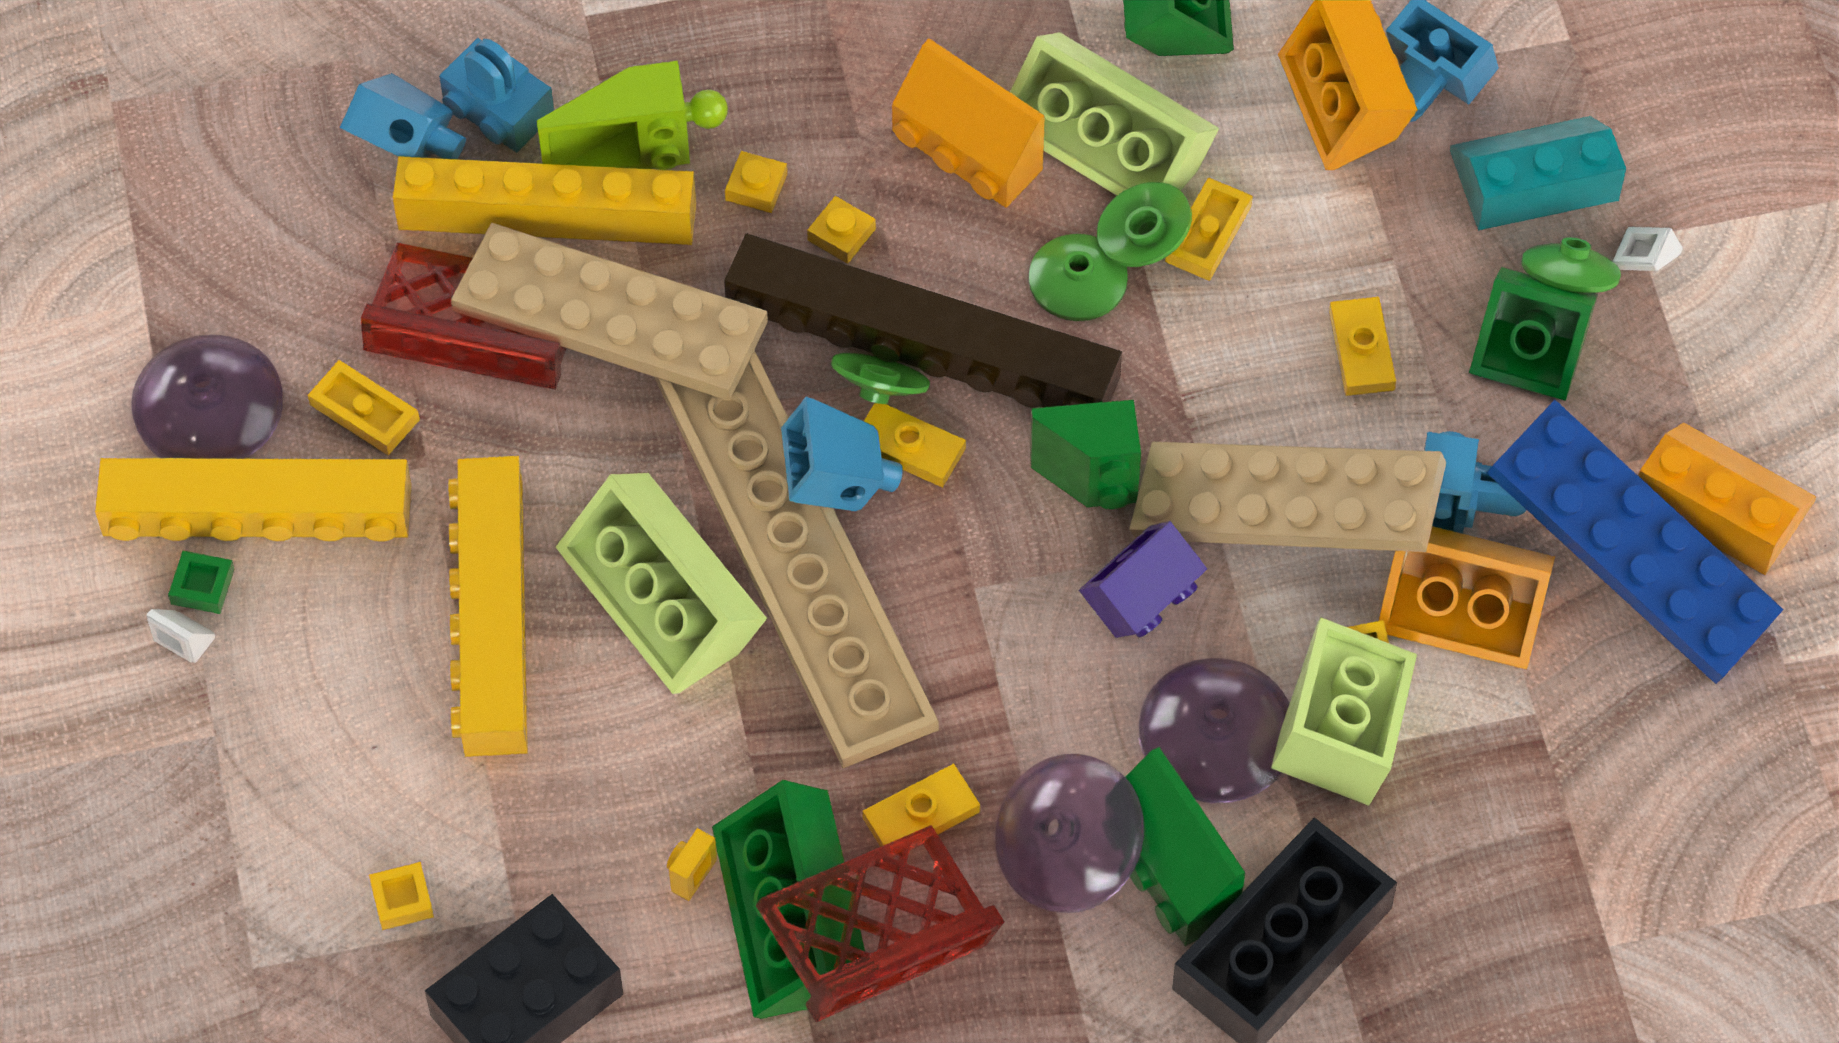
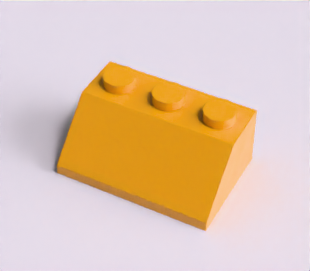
(1346, 80)
(969, 125)
(1726, 496)
(1468, 597)

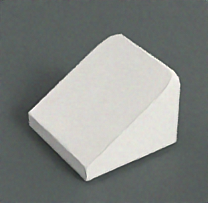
(179, 633)

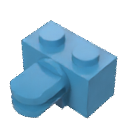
(1439, 55)
(496, 94)
(1466, 484)

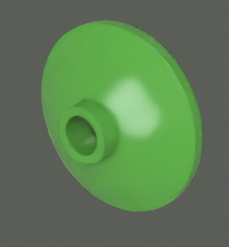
(1144, 224)
(1571, 266)
(1073, 293)
(879, 378)

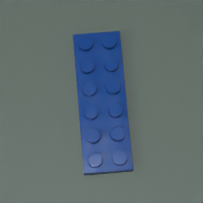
(1635, 541)

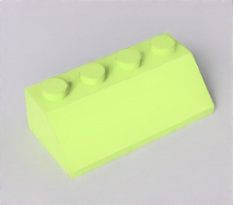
(1108, 119)
(659, 580)

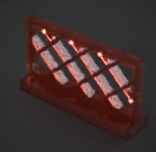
(445, 342)
(893, 963)

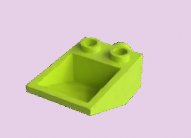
(629, 121)

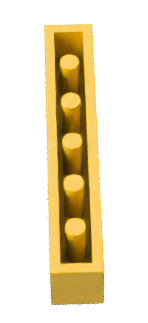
(545, 200)
(253, 498)
(490, 607)

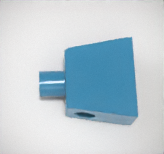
(402, 120)
(834, 458)

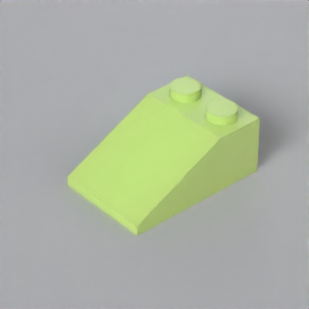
(1345, 712)

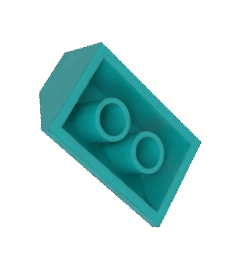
(1539, 171)

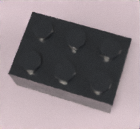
(527, 983)

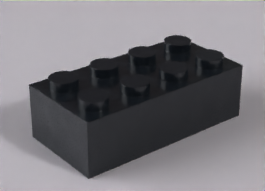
(1284, 935)

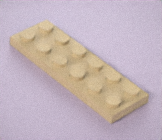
(610, 311)
(1291, 495)

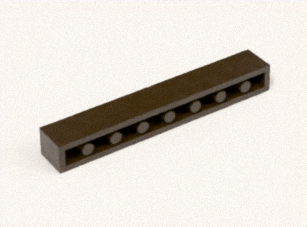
(921, 327)

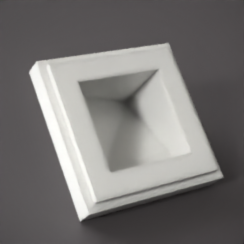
(1647, 249)

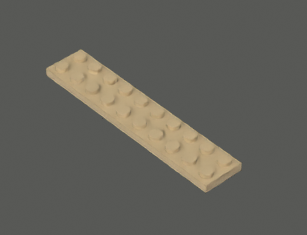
(803, 571)

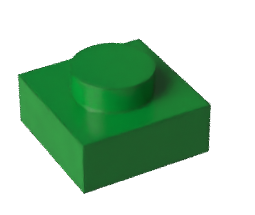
(201, 582)

